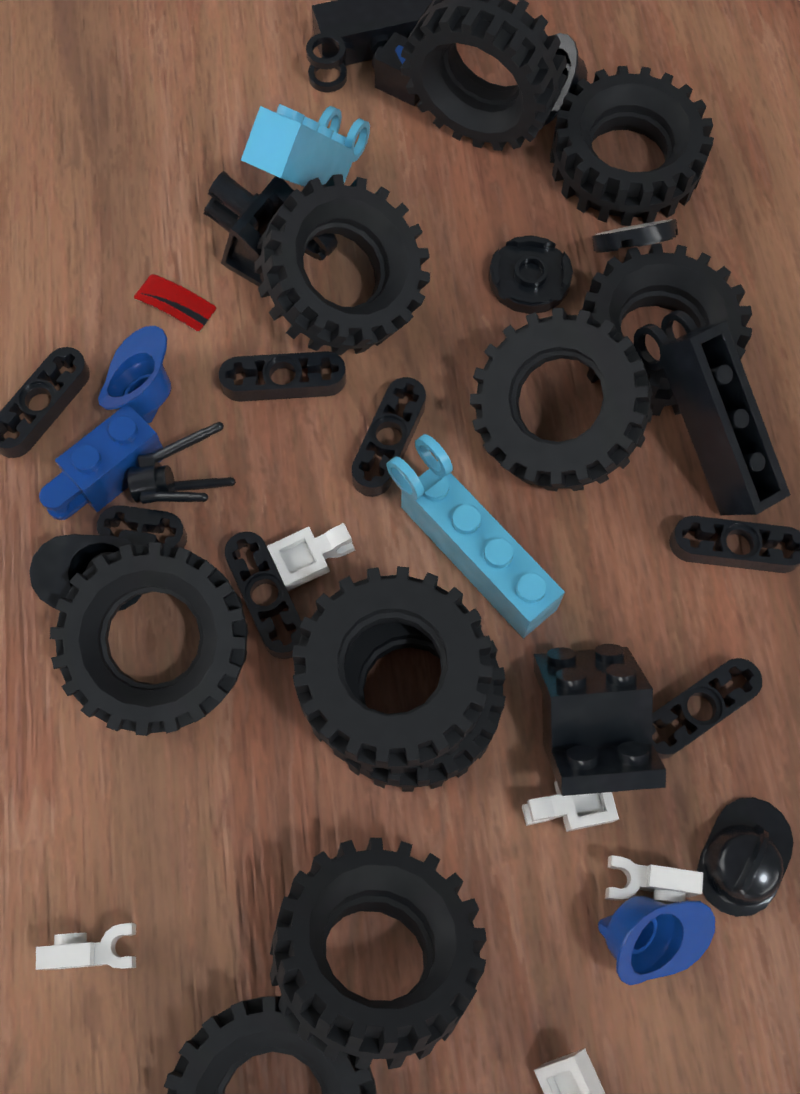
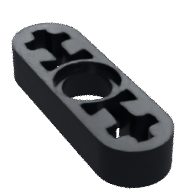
(268, 364)
(39, 384)
(387, 417)
(705, 528)
(263, 561)
(718, 679)

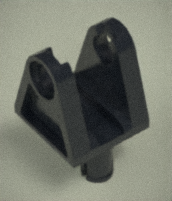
(247, 219)

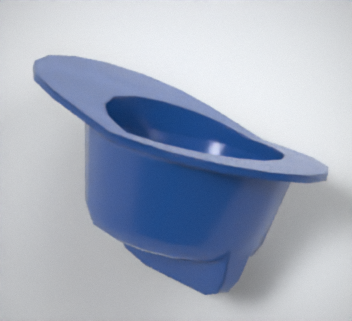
(138, 374)
(657, 937)

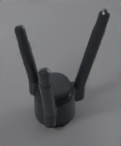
(156, 483)

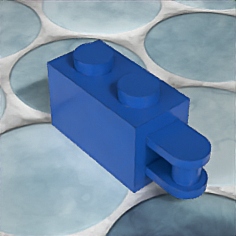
(99, 464)

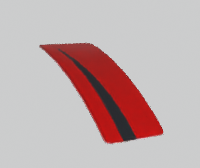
(176, 301)

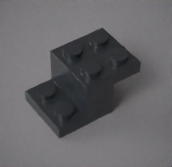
(598, 720)

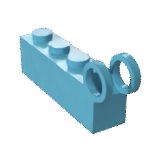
(301, 148)
(475, 540)

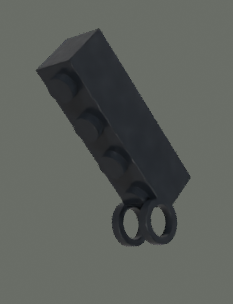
(353, 31)
(718, 413)

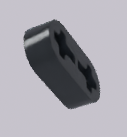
(143, 522)

